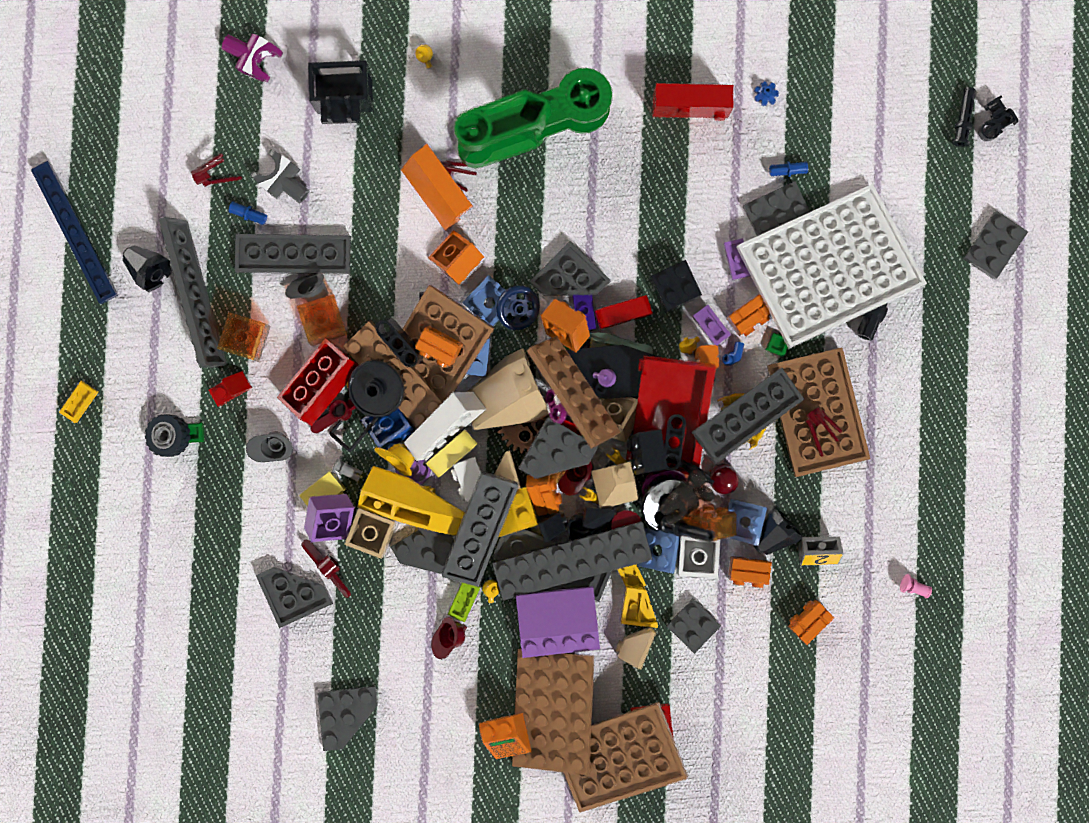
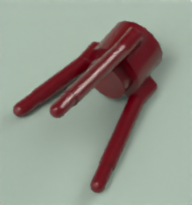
(450, 167)
(202, 174)
(819, 417)

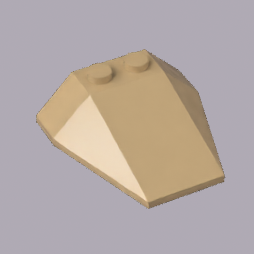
(509, 394)

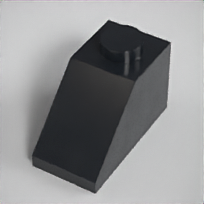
(552, 525)

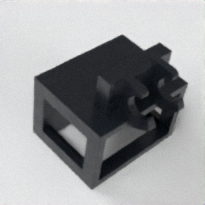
(341, 96)

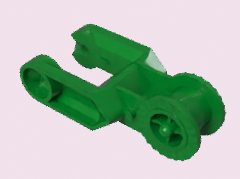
(525, 118)

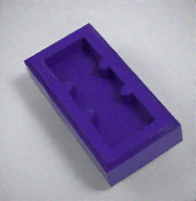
(585, 304)

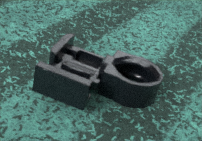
(1000, 119)

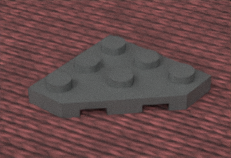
(570, 275)
(556, 451)
(424, 550)
(292, 595)
(344, 713)

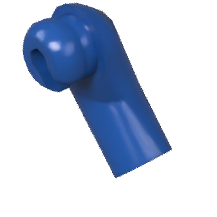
(734, 356)

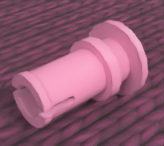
(912, 586)

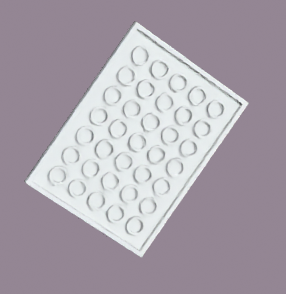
(831, 266)

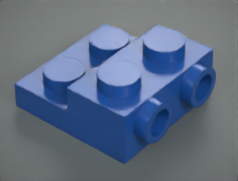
(389, 429)

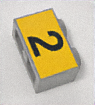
(820, 550)

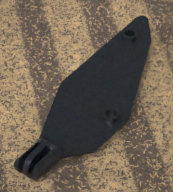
(620, 359)

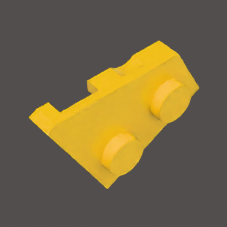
(637, 608)

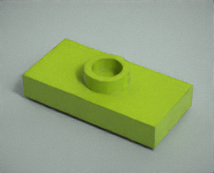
(463, 601)

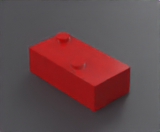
(693, 101)
(317, 382)

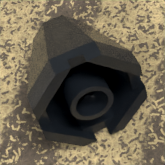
(146, 267)
(777, 533)

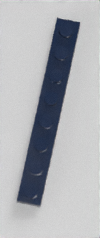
(74, 232)

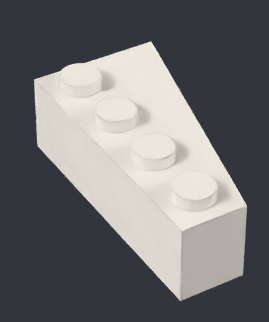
(444, 424)

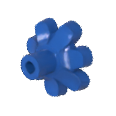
(766, 93)

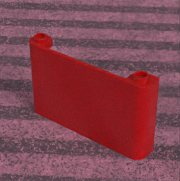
(672, 389)

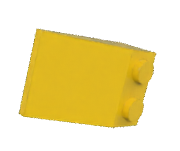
(520, 515)

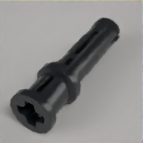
(963, 125)
(682, 528)

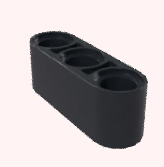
(390, 337)
(679, 433)

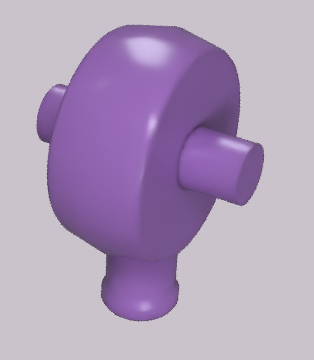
(605, 377)

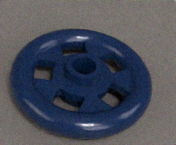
(511, 293)

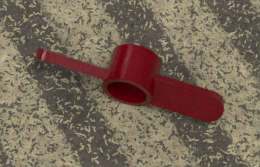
(331, 417)
(327, 566)

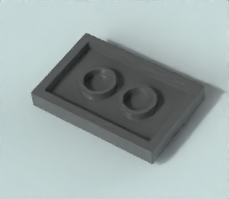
(776, 208)
(995, 245)

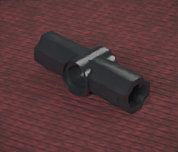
(871, 322)

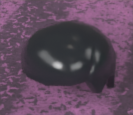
(575, 528)

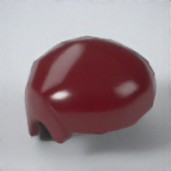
(725, 479)

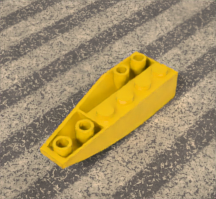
(408, 502)

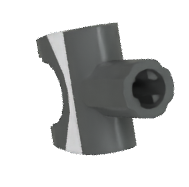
(282, 179)

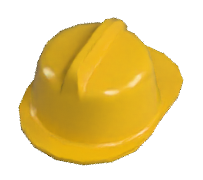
(398, 457)

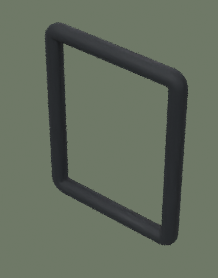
(359, 438)

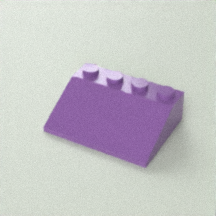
(557, 622)

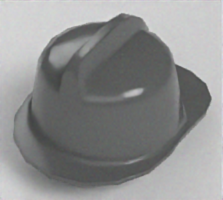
(308, 288)
(269, 447)

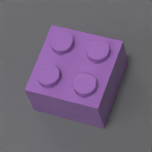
(328, 517)

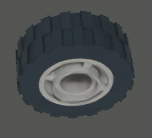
(157, 435)

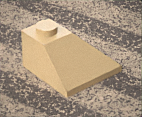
(622, 413)
(507, 468)
(615, 485)
(635, 647)

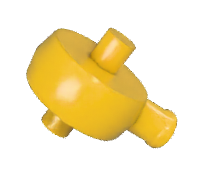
(424, 54)
(688, 345)
(491, 590)

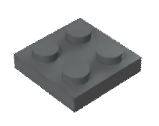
(693, 626)

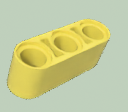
(451, 453)

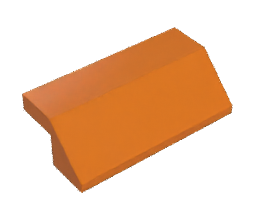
(436, 187)

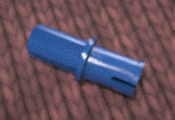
(788, 169)
(247, 213)

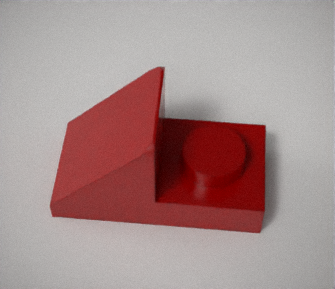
(230, 388)

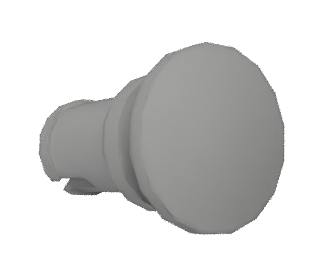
(346, 469)

